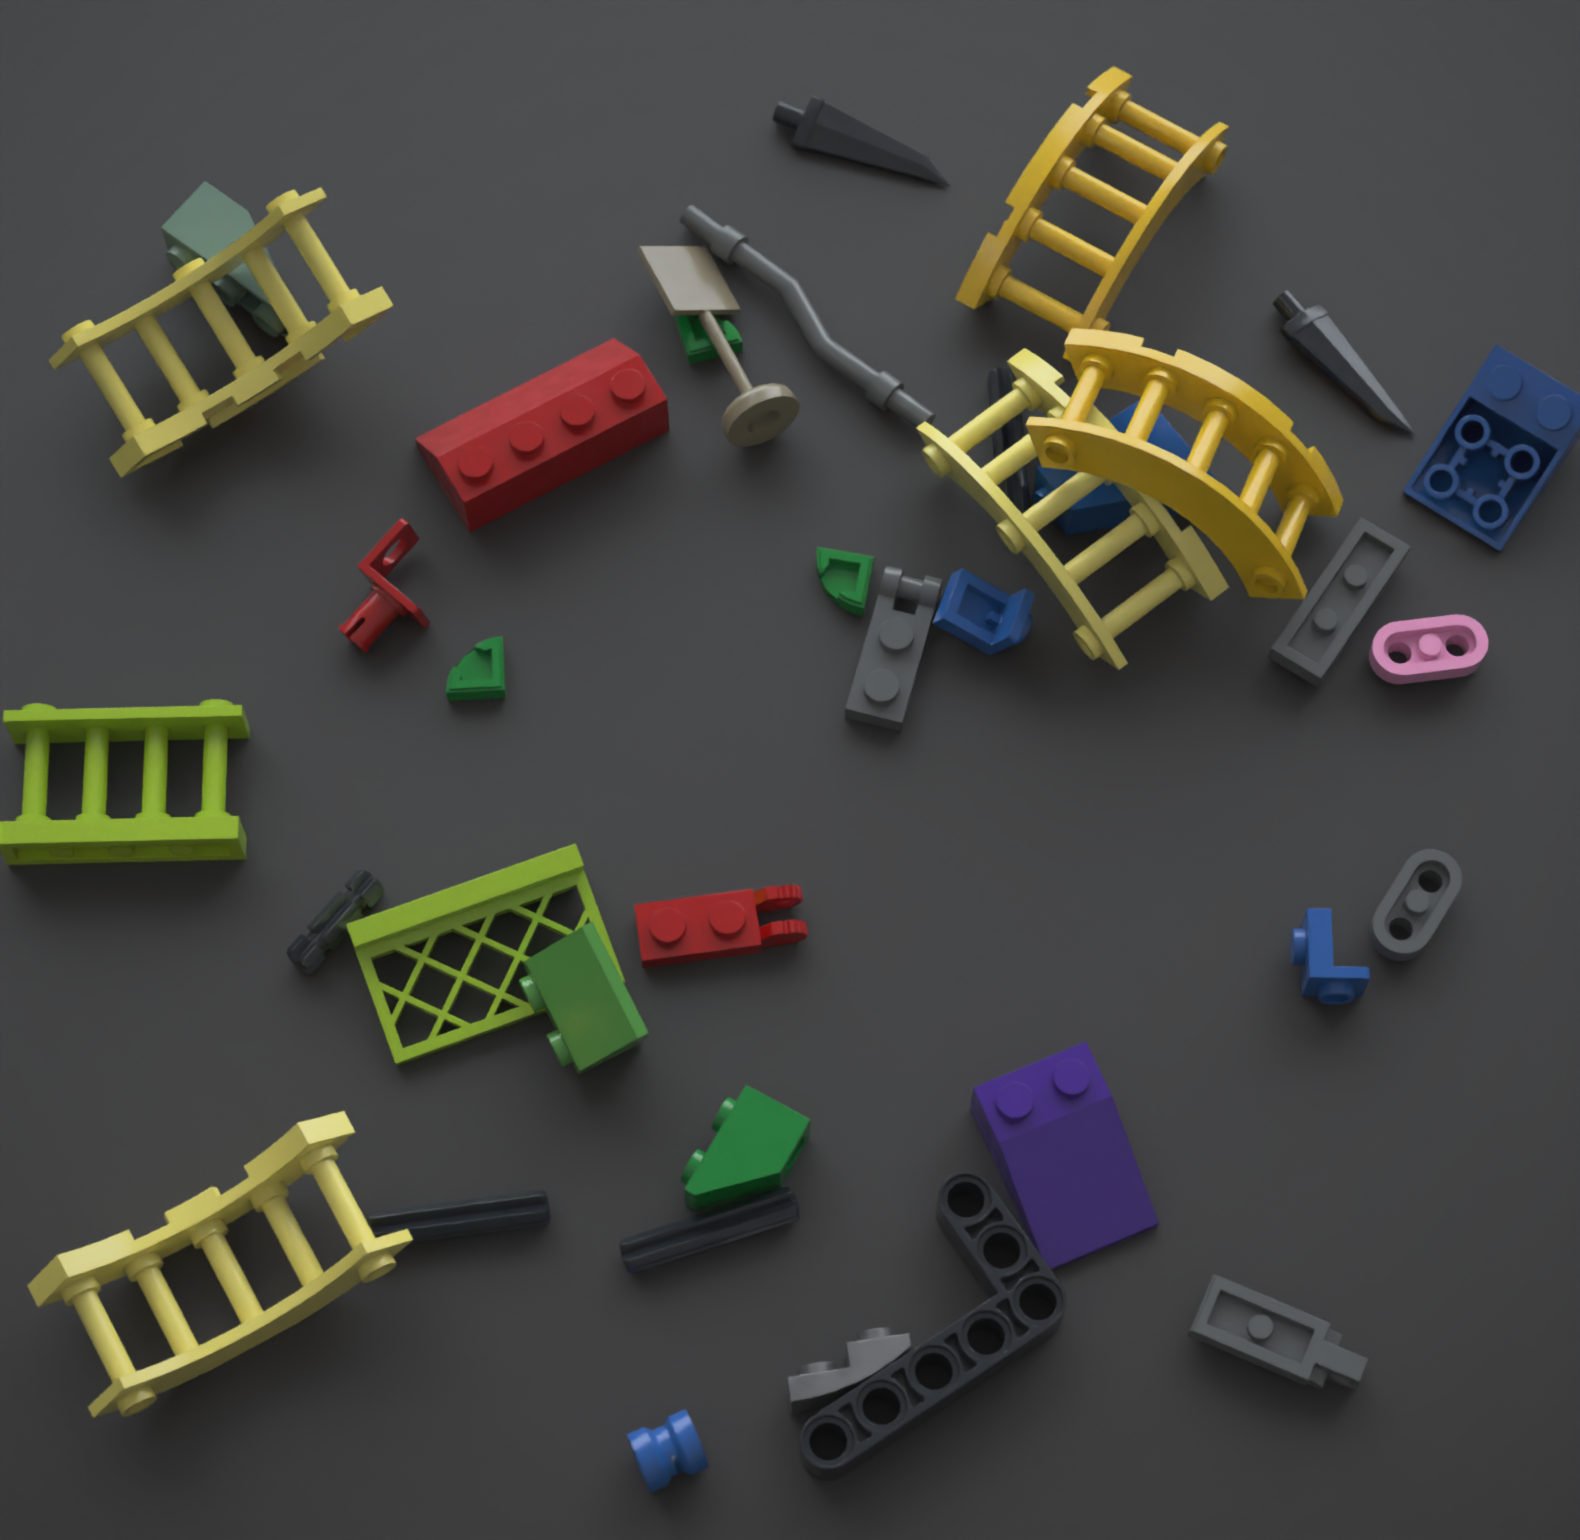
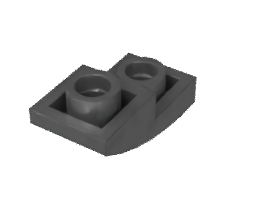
(823, 1384)

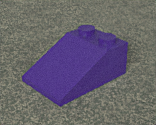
(1064, 1156)

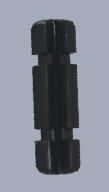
(329, 926)

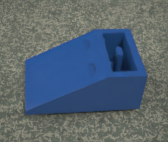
(1498, 448)

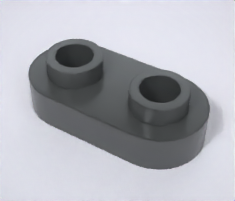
(1413, 907)

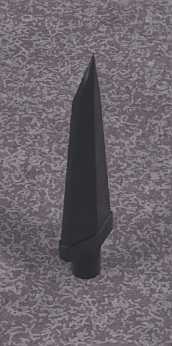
(840, 135)
(1325, 345)

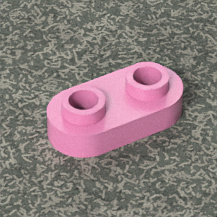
(1425, 645)

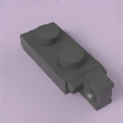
(1274, 1336)

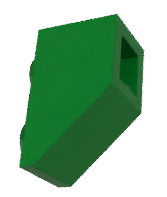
(750, 1153)

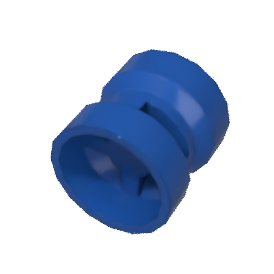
(667, 1451)

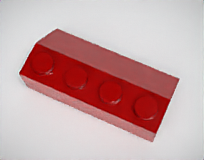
(545, 432)

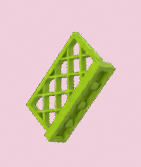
(454, 911)

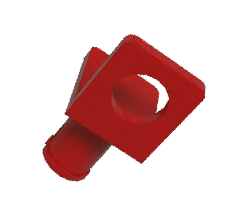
(385, 600)

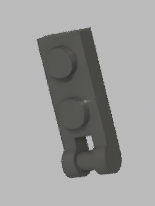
(893, 650)

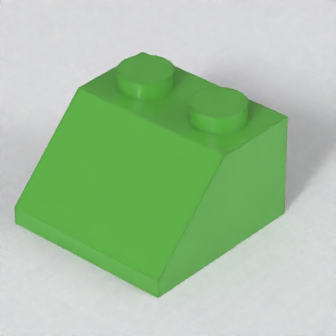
(583, 1000)

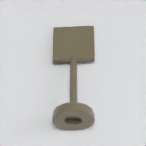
(695, 286)

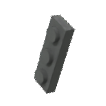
(1339, 602)

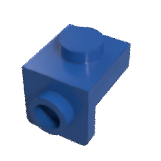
(984, 613)
(1313, 950)

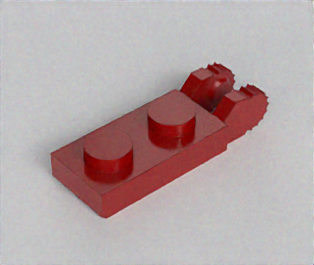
(715, 925)

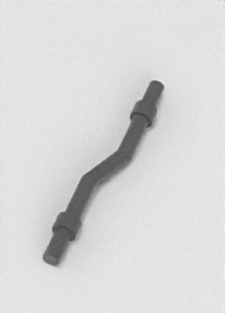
(733, 247)

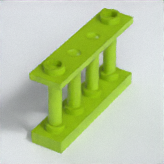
(153, 832)

